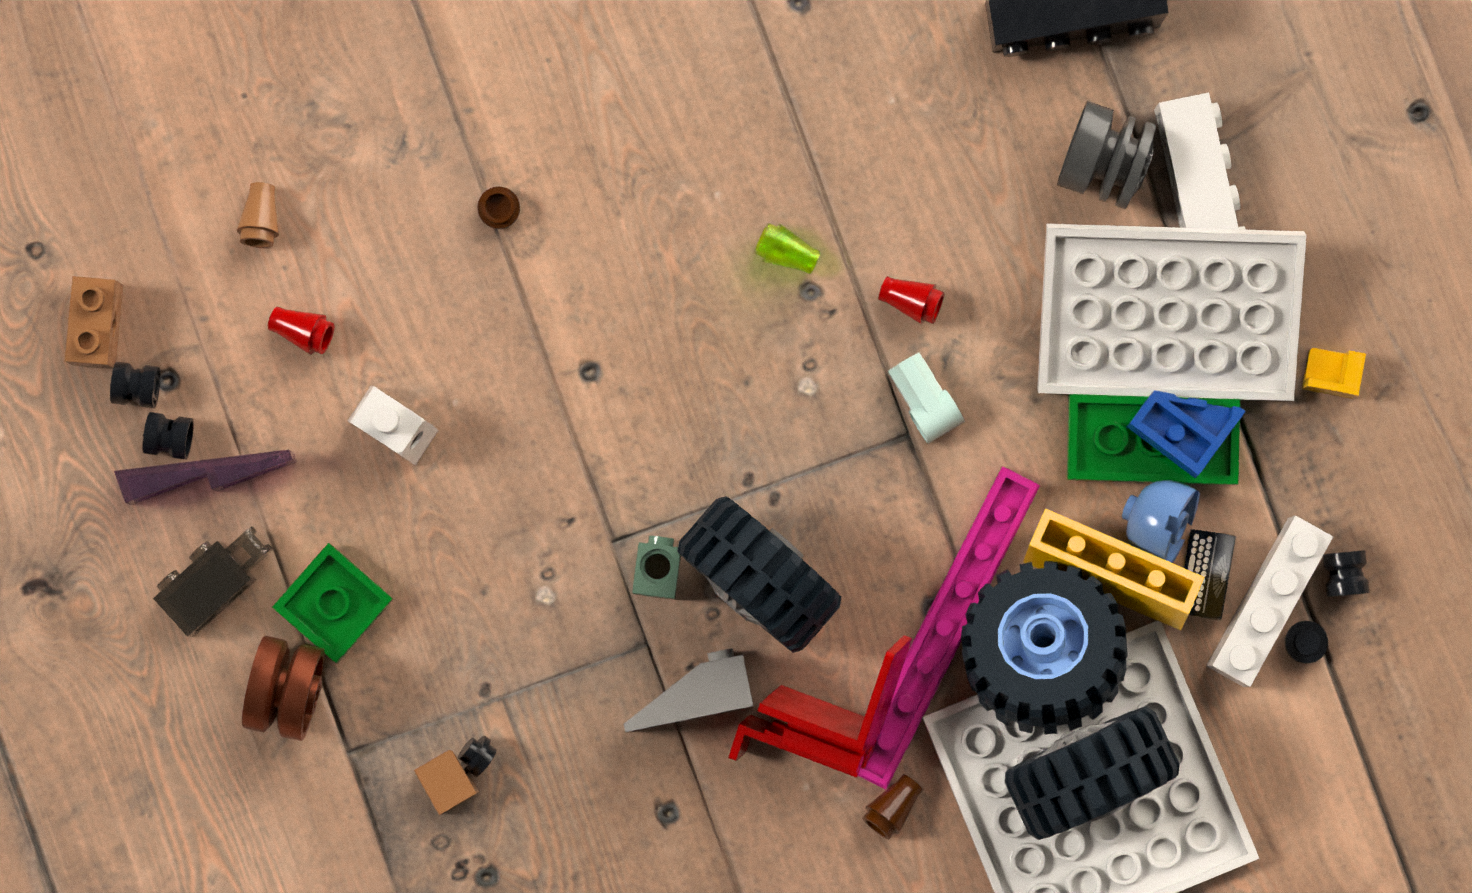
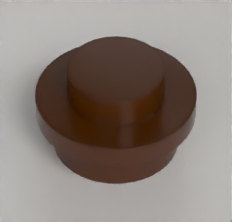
(498, 207)

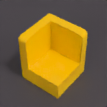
(1334, 372)

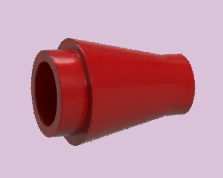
(914, 299)
(304, 329)

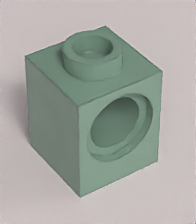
(663, 587)

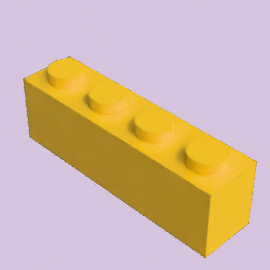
(1126, 572)

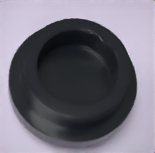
(1306, 642)
(476, 755)

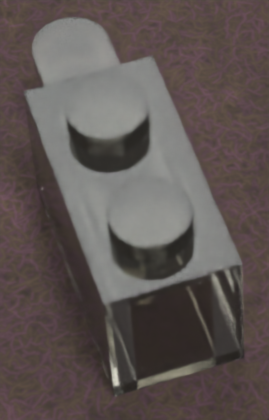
(209, 582)

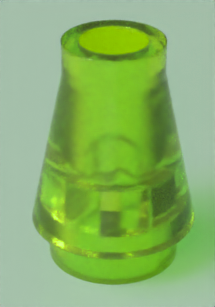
(783, 248)

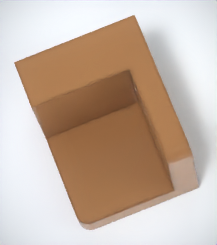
(446, 782)

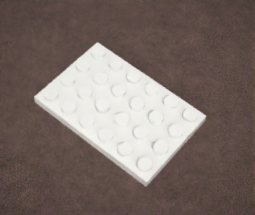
(1171, 311)

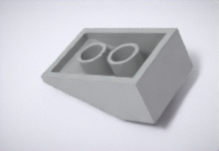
(704, 691)

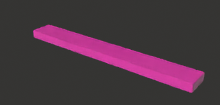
(942, 626)

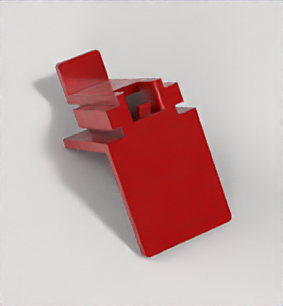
(823, 729)

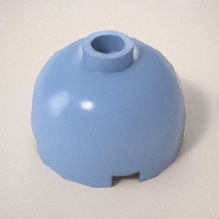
(1160, 517)

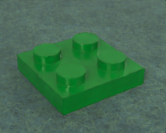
(332, 603)

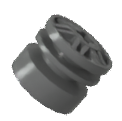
(1107, 155)

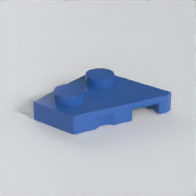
(1184, 428)

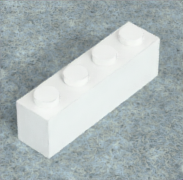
(1197, 163)
(1269, 601)

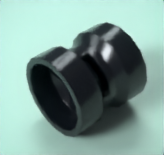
(135, 385)
(168, 435)
(1346, 573)

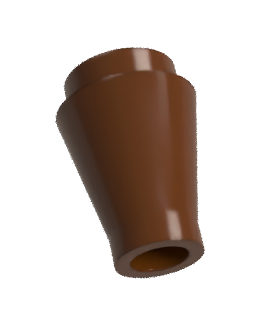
(891, 808)

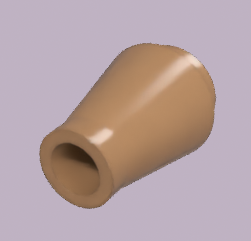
(259, 217)

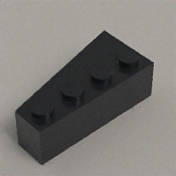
(1055, 23)

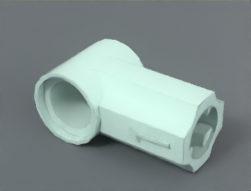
(929, 405)

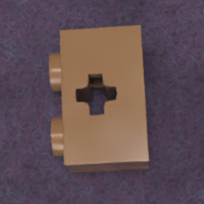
(93, 322)

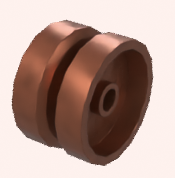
(276, 686)

